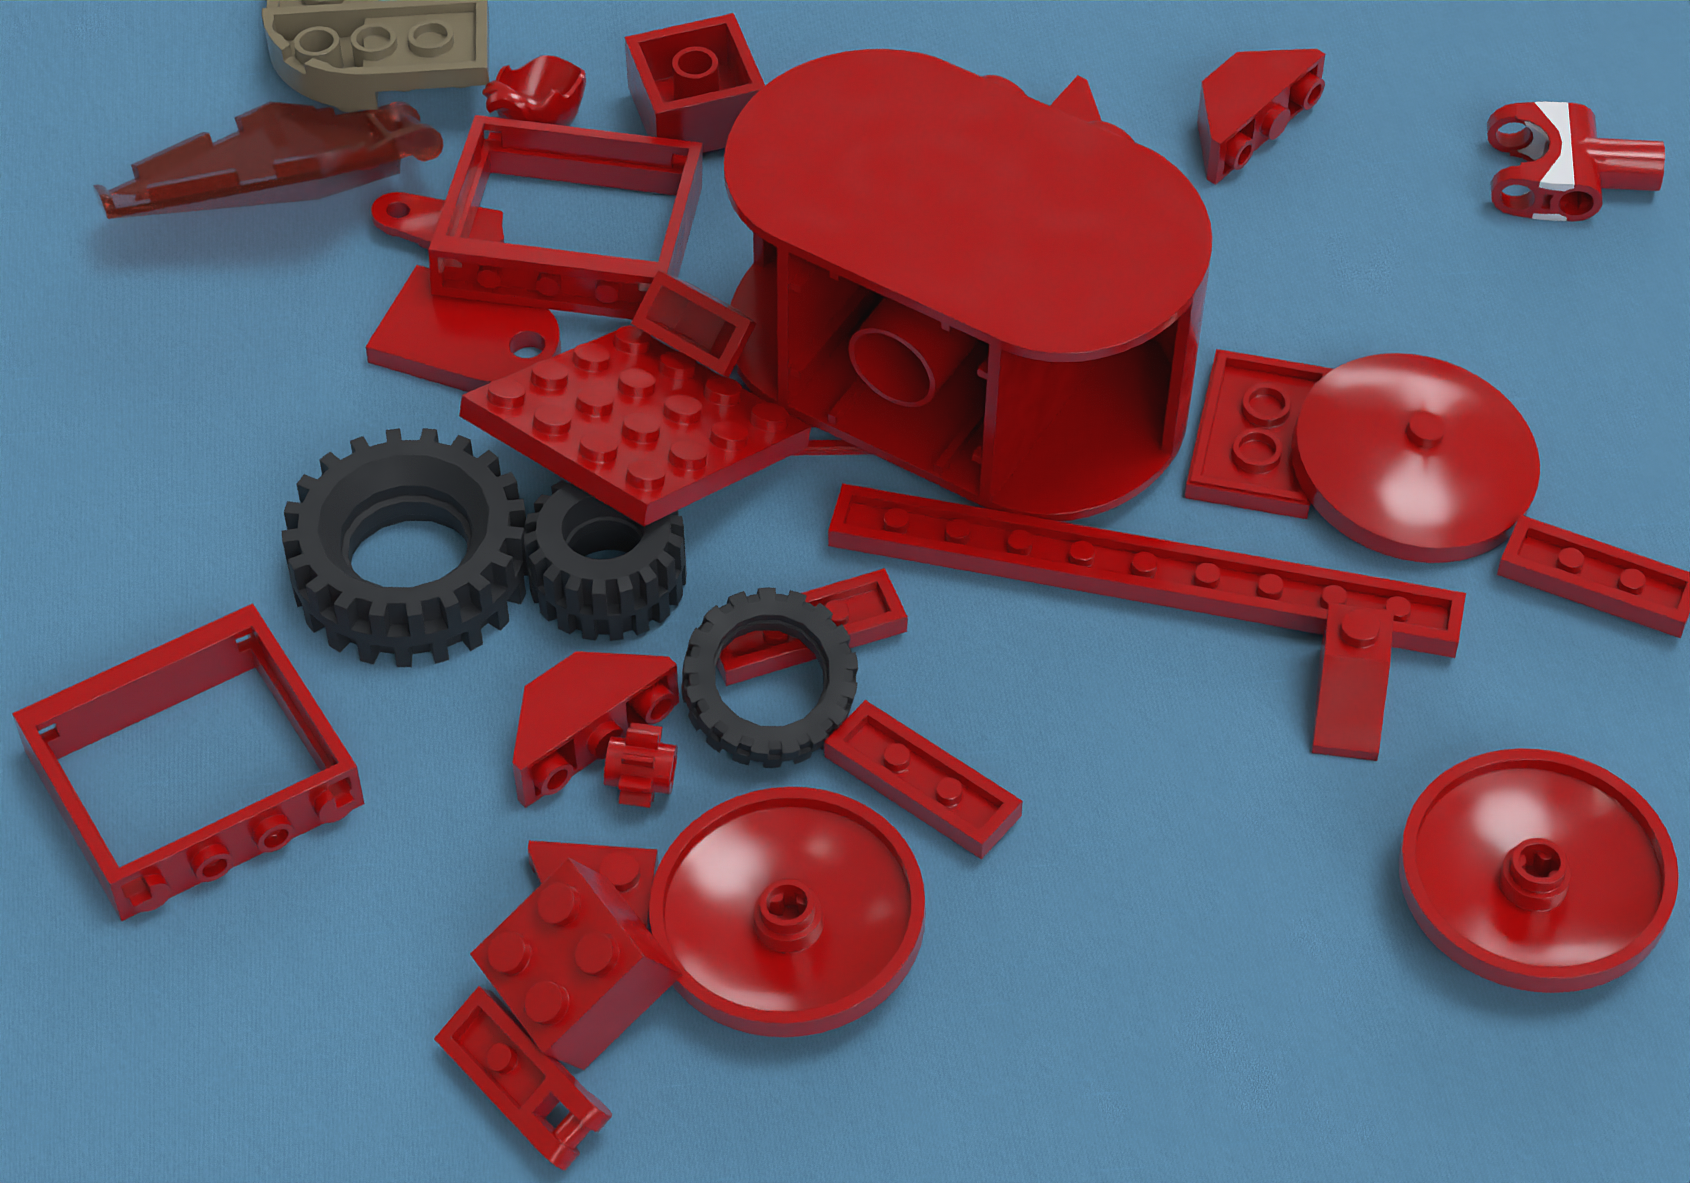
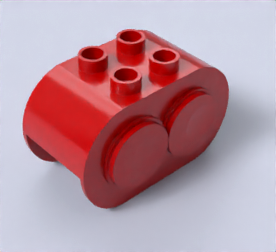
(968, 280)

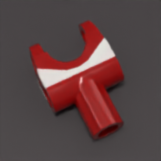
(1566, 161)

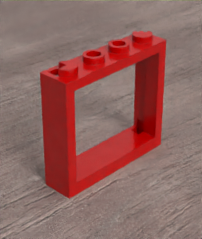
(554, 276)
(159, 682)

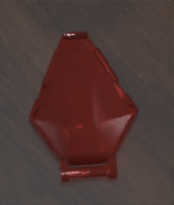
(274, 158)

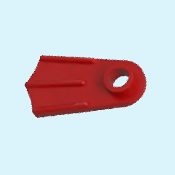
(421, 215)

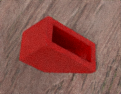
(694, 322)
(1352, 681)

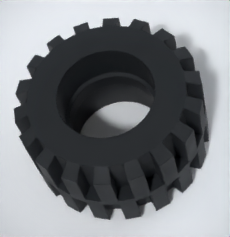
(600, 593)

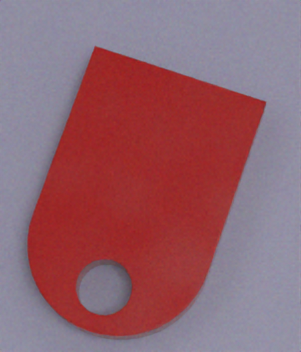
(459, 338)

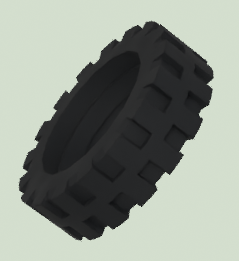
(768, 613)

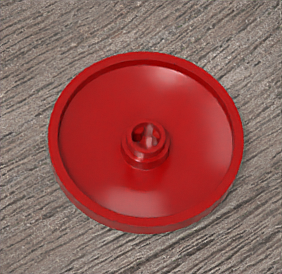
(1415, 457)
(1538, 870)
(788, 911)

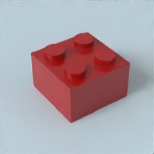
(692, 79)
(575, 964)

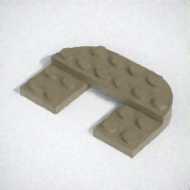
(361, 47)

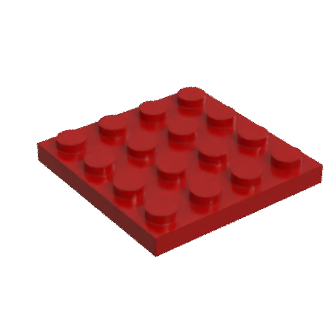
(635, 423)

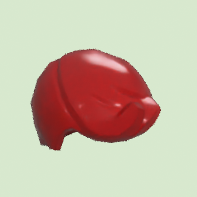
(539, 91)

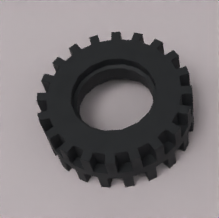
(396, 485)

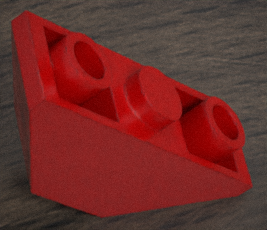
(1253, 101)
(579, 707)

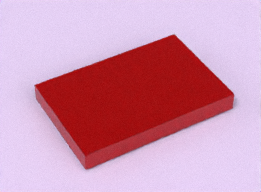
(1247, 434)

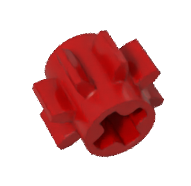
(640, 765)

